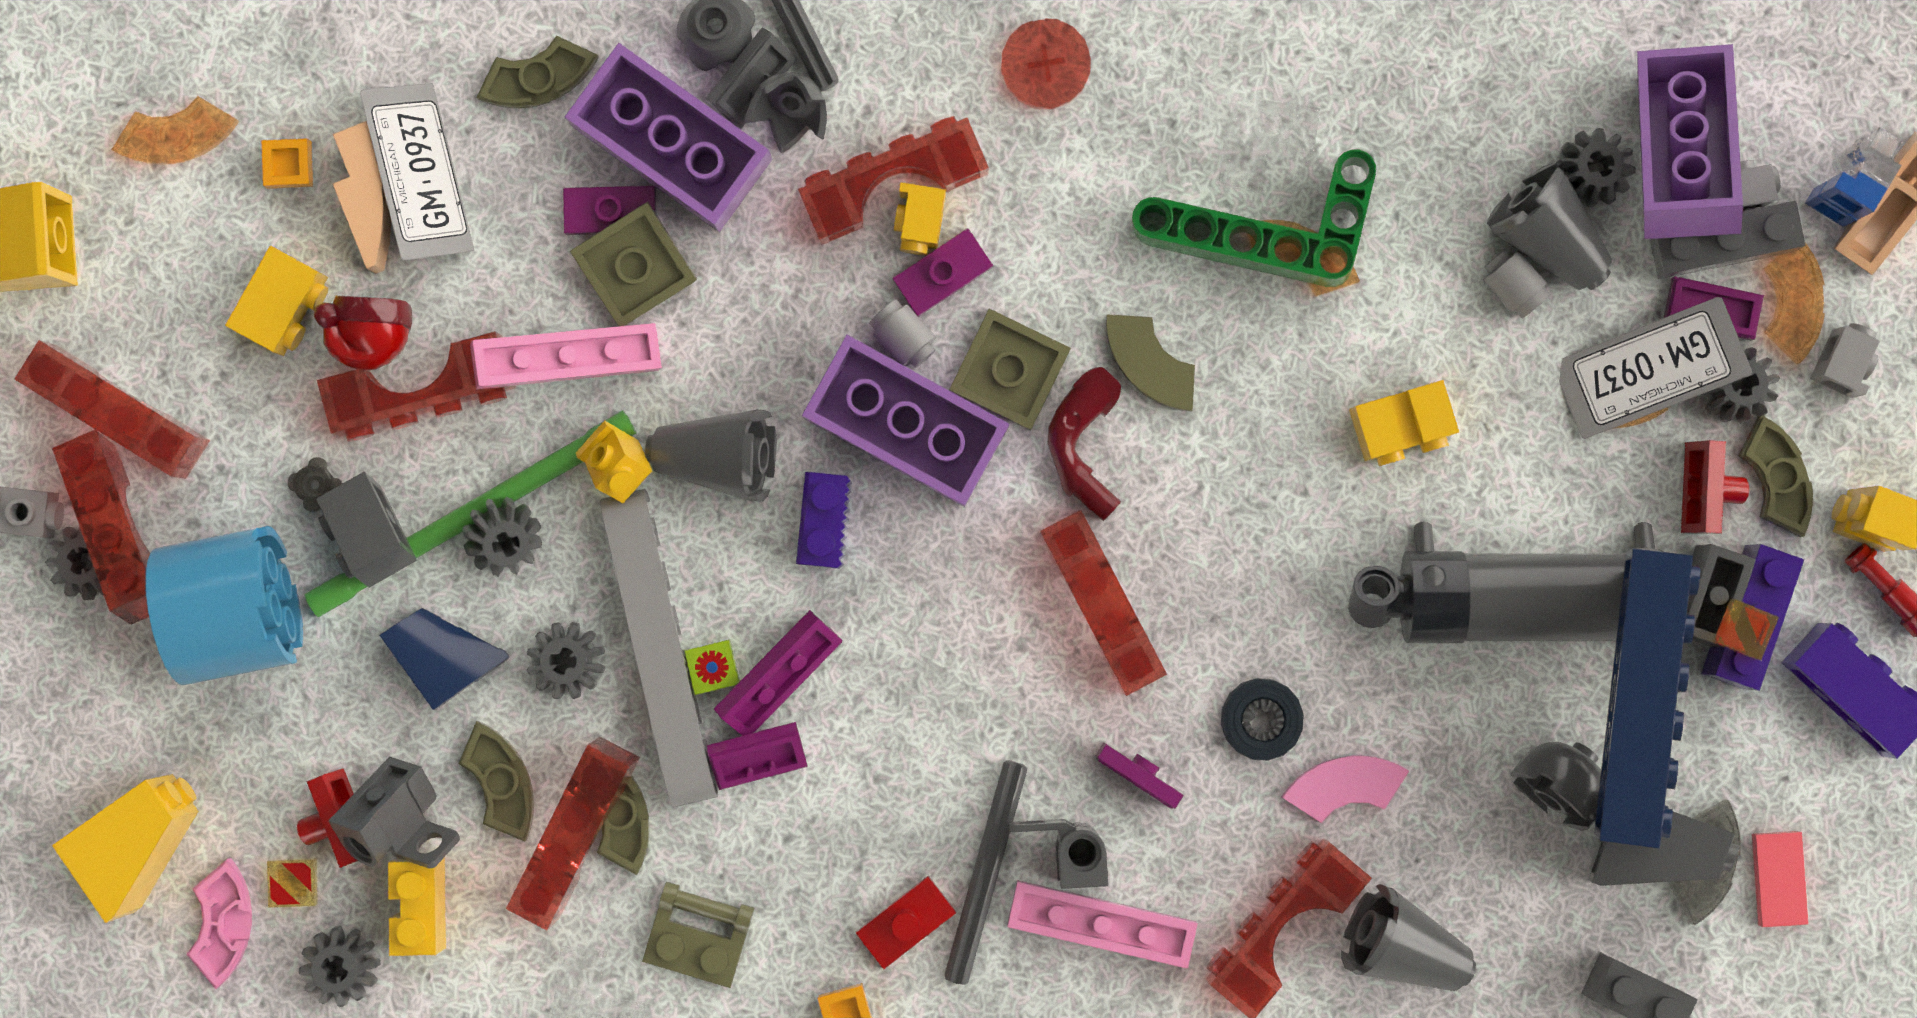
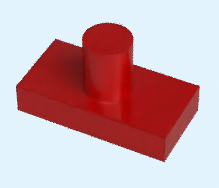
(1707, 487)
(329, 795)
(906, 922)

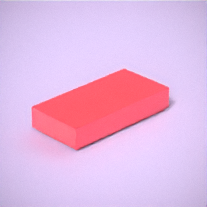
(1780, 879)

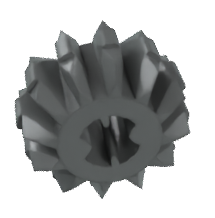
(1595, 150)
(1749, 400)
(485, 545)
(72, 568)
(572, 675)
(355, 962)

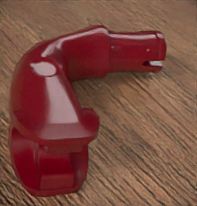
(1090, 396)

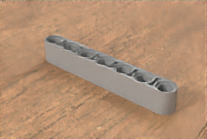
(657, 649)

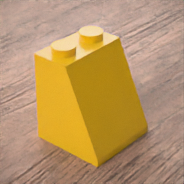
(36, 238)
(129, 844)

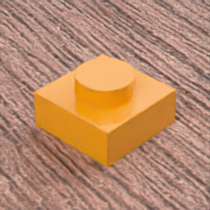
(287, 163)
(845, 1003)

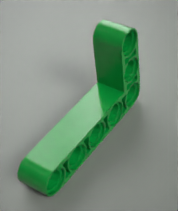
(1269, 235)

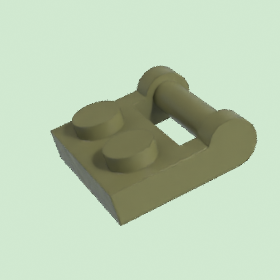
(694, 949)

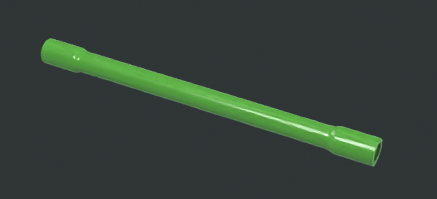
(341, 588)

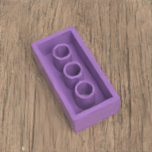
(669, 137)
(1689, 142)
(905, 420)

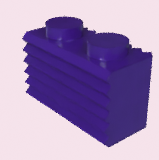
(823, 520)

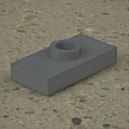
(756, 63)

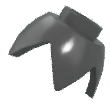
(710, 48)
(789, 115)

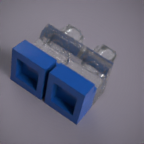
(1860, 178)

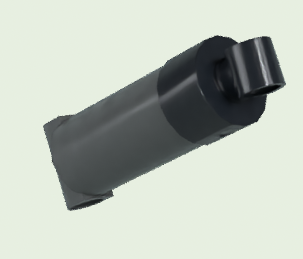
(1495, 595)

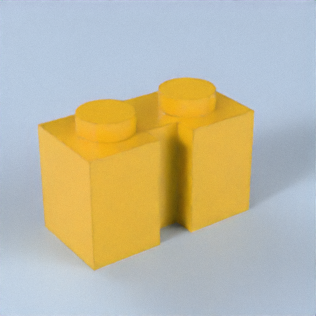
(277, 302)
(1404, 421)
(1877, 518)
(422, 914)

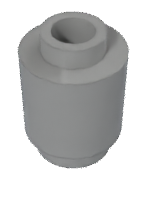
(1516, 282)
(903, 334)

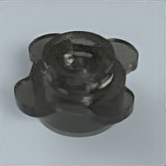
(302, 480)

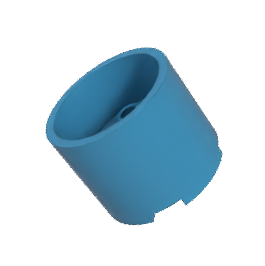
(223, 605)

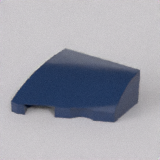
(440, 655)

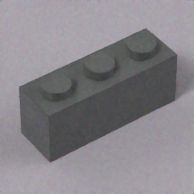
(1764, 234)

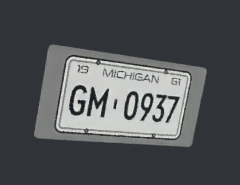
(416, 171)
(1653, 368)

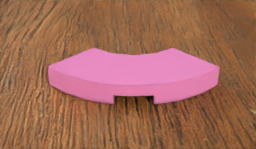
(1345, 782)
(225, 923)

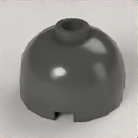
(1561, 779)

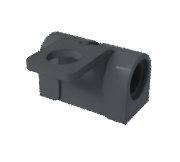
(389, 817)
(1072, 872)

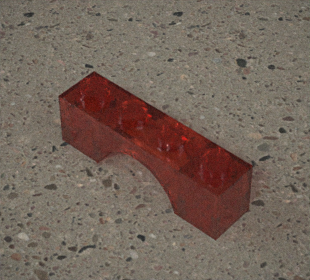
(945, 155)
(358, 402)
(111, 410)
(98, 496)
(1102, 603)
(571, 832)
(1248, 971)

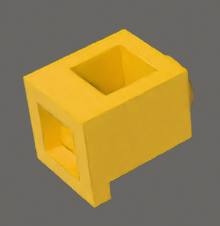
(920, 217)
(614, 461)

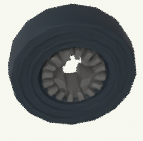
(1285, 726)

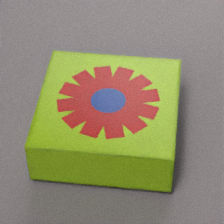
(712, 667)

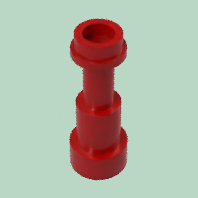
(1894, 593)

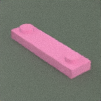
(565, 355)
(1102, 924)

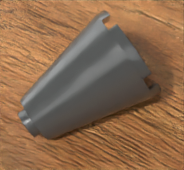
(1553, 229)
(718, 453)
(1404, 944)

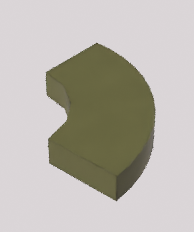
(537, 79)
(1147, 364)
(1782, 476)
(503, 781)
(627, 830)

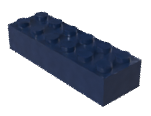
(1644, 698)

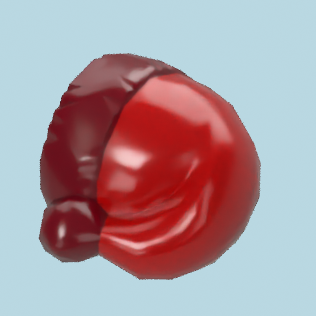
(364, 329)

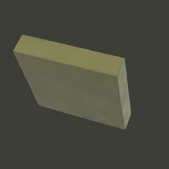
(633, 265)
(1009, 369)

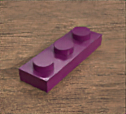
(778, 674)

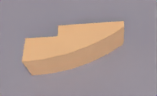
(364, 196)
(1877, 234)

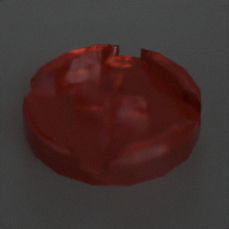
(1045, 63)

